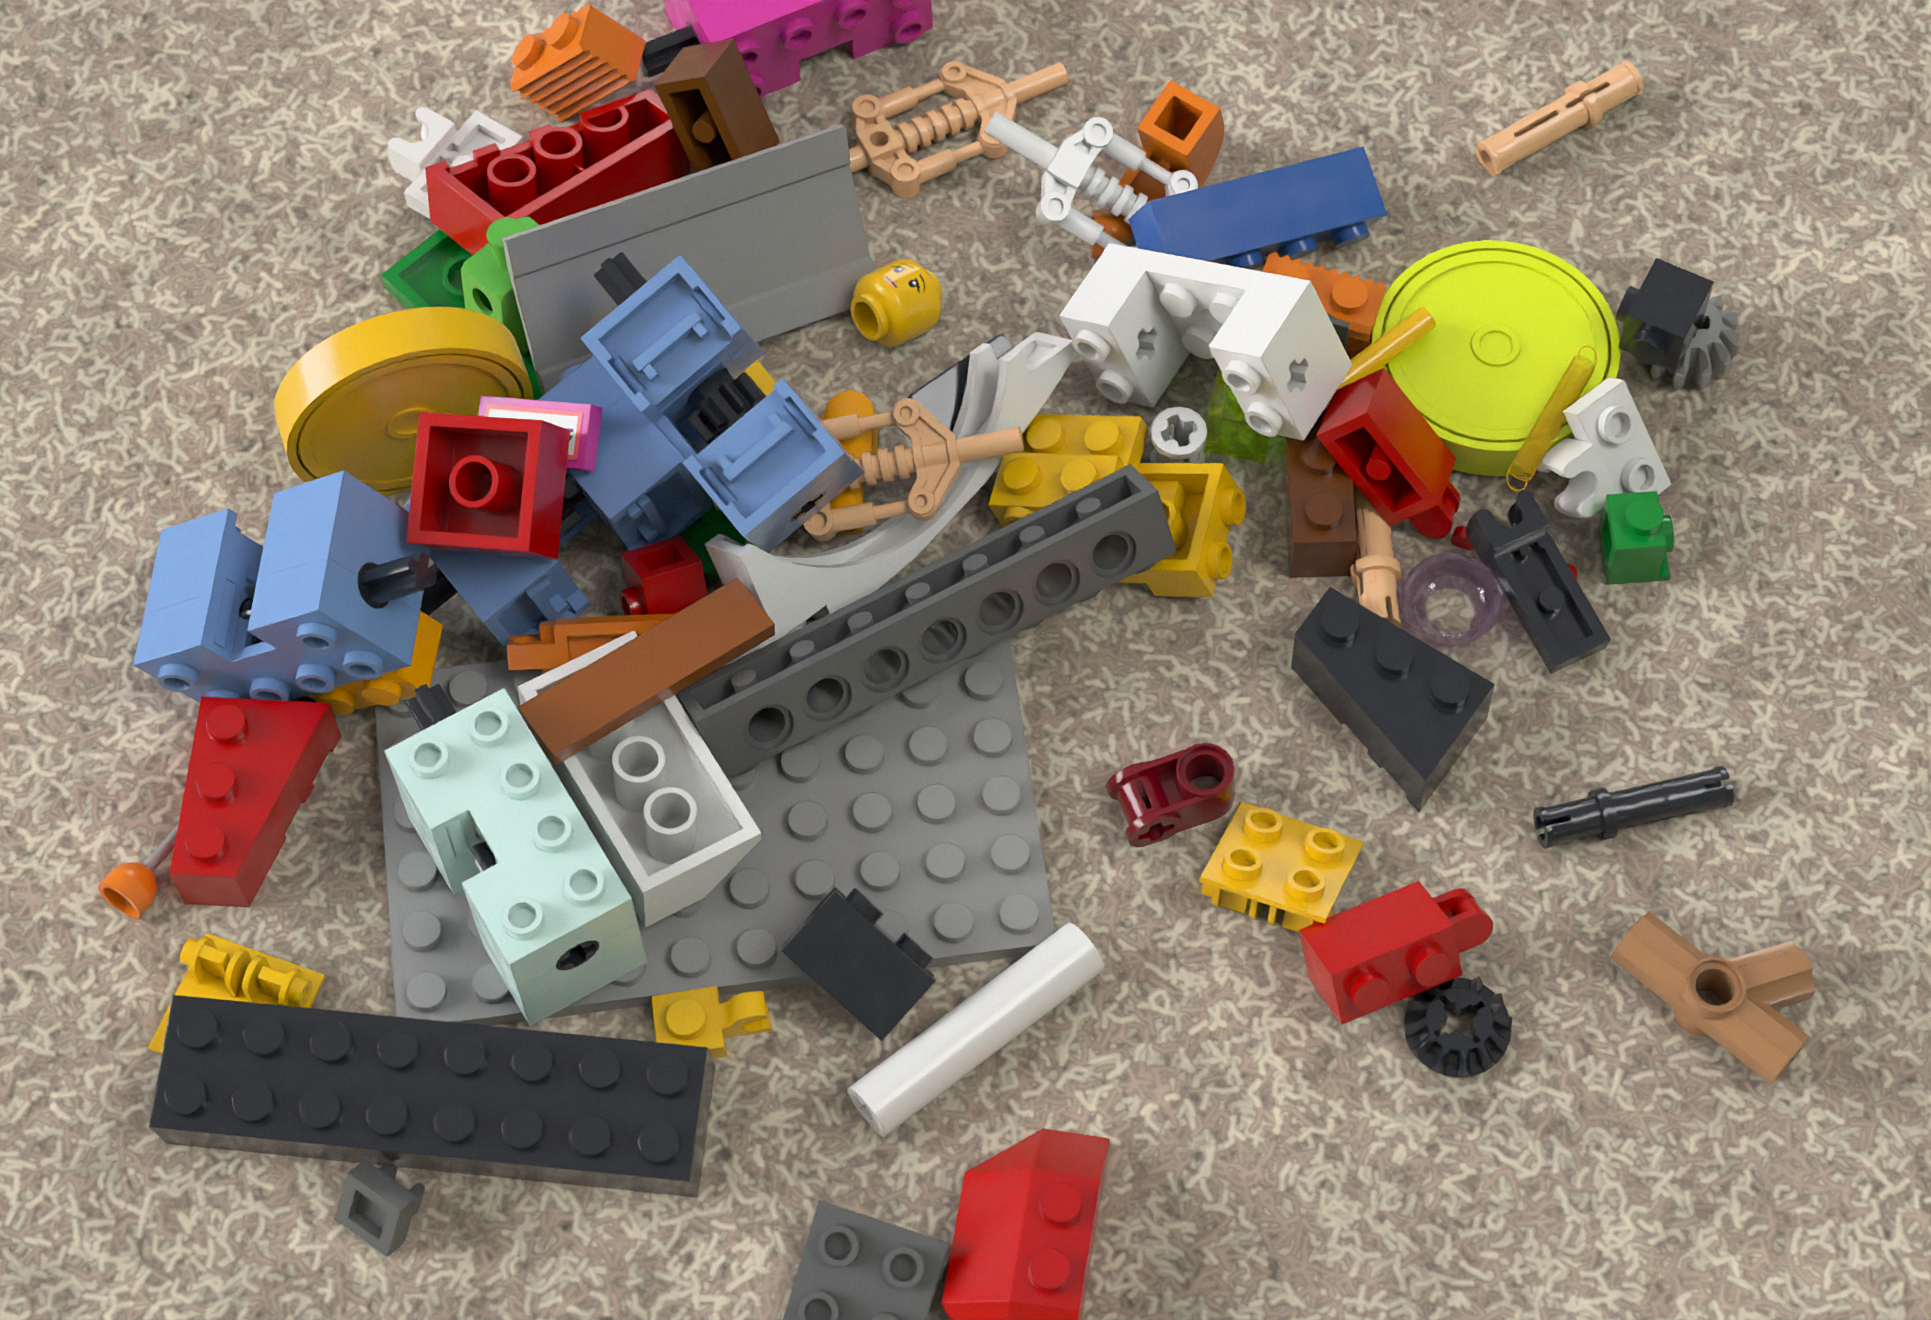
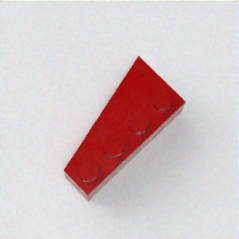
(558, 170)

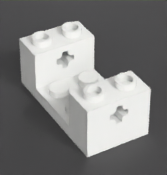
(1266, 330)

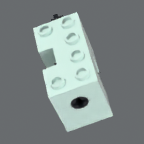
(545, 888)

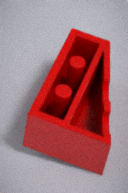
(242, 791)

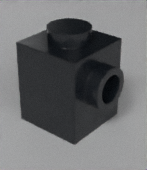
(1663, 314)

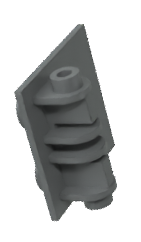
(865, 1269)

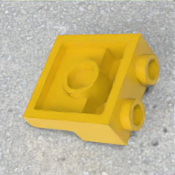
(1062, 457)
(1200, 509)

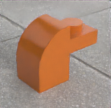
(1177, 135)

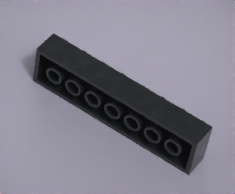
(434, 1095)

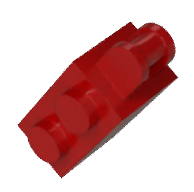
(1391, 454)
(1391, 948)

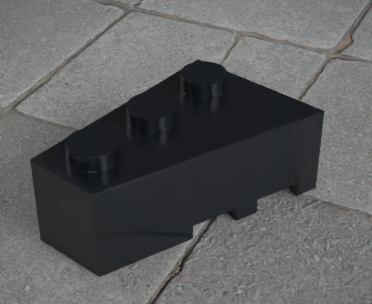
(1391, 691)

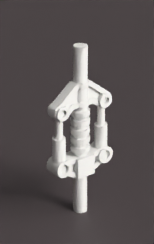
(1069, 169)

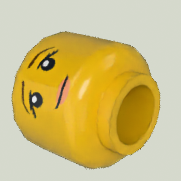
(896, 303)

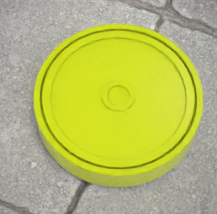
(1498, 347)

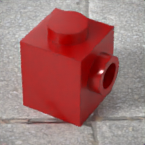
(661, 578)

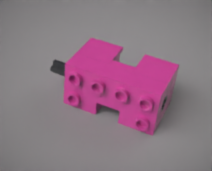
(783, 32)

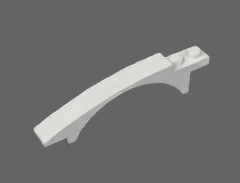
(796, 587)

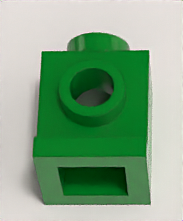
(1635, 538)

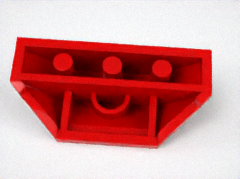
(1027, 1230)

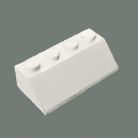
(654, 801)

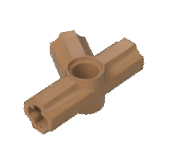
(1747, 985)

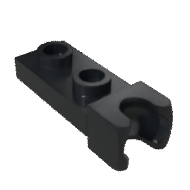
(1538, 583)

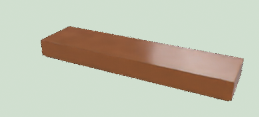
(646, 671)

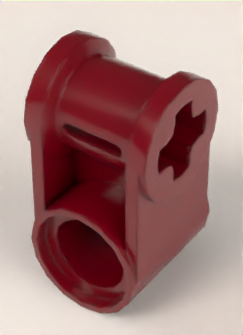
(1168, 795)

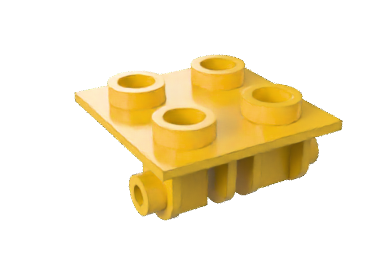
(1279, 865)
(240, 974)

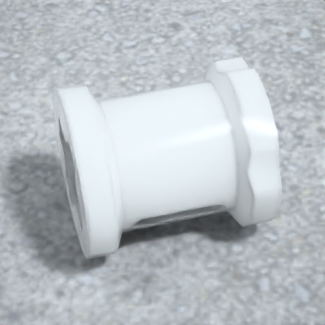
(1185, 442)

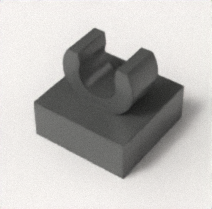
(378, 1206)

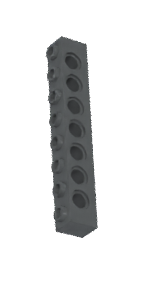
(966, 597)

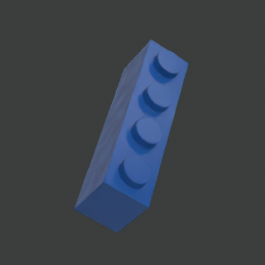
(1266, 213)

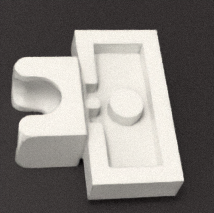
(440, 144)
(1608, 452)

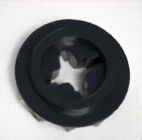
(1454, 1052)

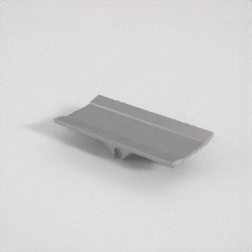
(765, 231)

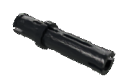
(1608, 812)

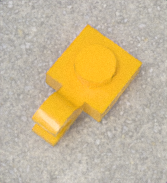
(701, 1019)

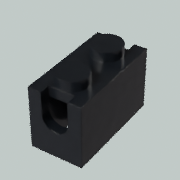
(860, 961)

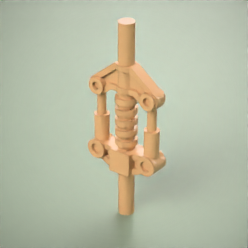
(978, 98)
(934, 457)

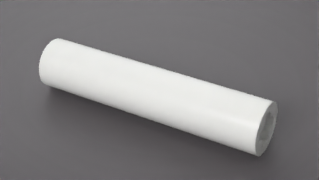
(976, 1029)

